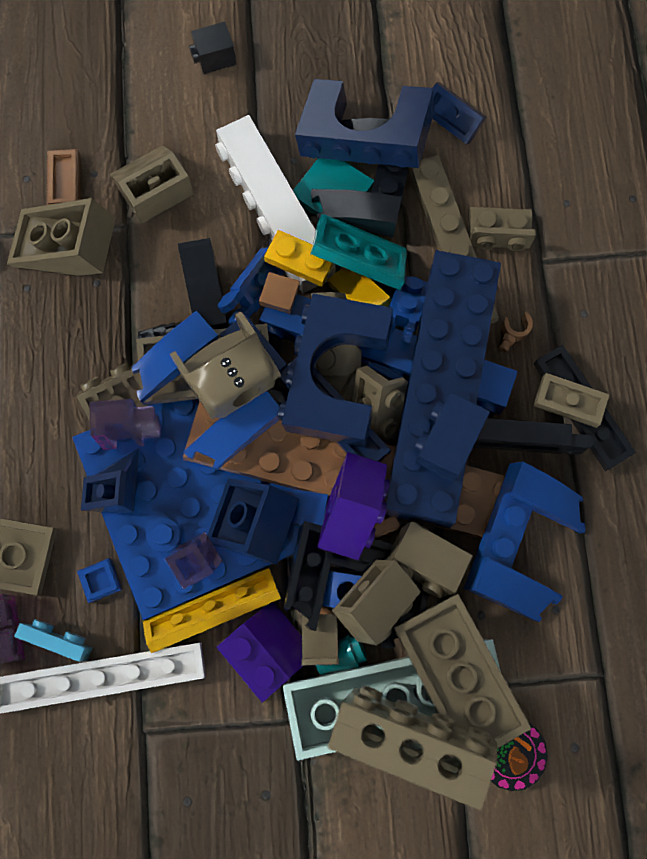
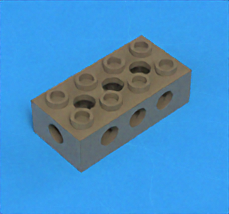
(425, 763)

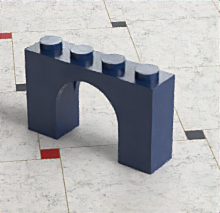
(395, 143)
(327, 325)

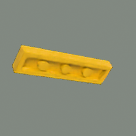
(210, 610)

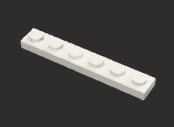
(101, 677)

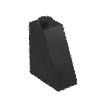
(203, 281)

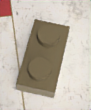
(571, 400)

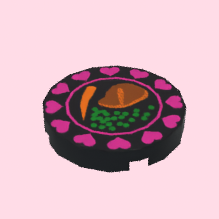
(521, 761)

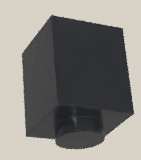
(212, 48)

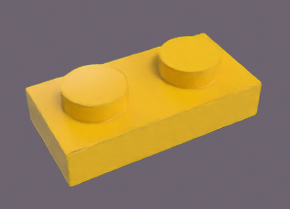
(295, 257)

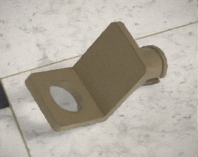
(320, 646)

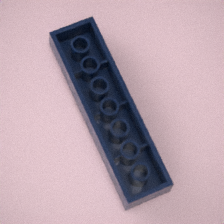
(444, 360)

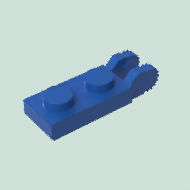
(248, 287)
(408, 305)

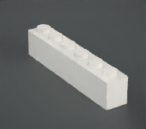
(264, 185)

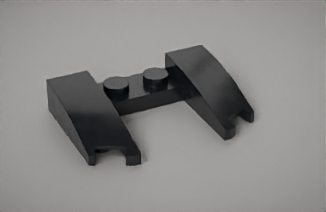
(368, 211)
(311, 571)

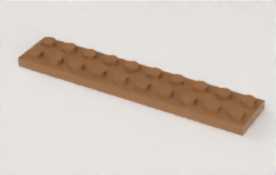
(314, 464)

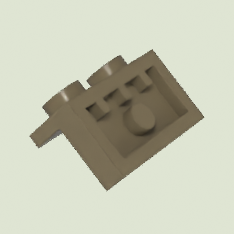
(501, 228)
(119, 386)
(384, 397)

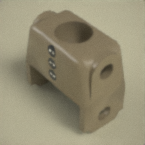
(229, 370)

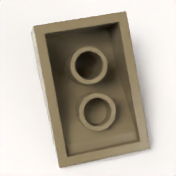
(63, 238)

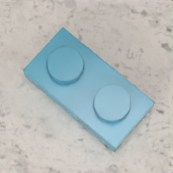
(41, 634)

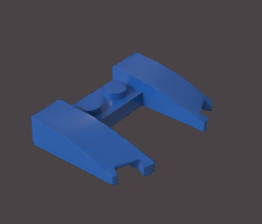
(228, 434)
(491, 572)

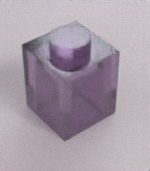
(193, 560)

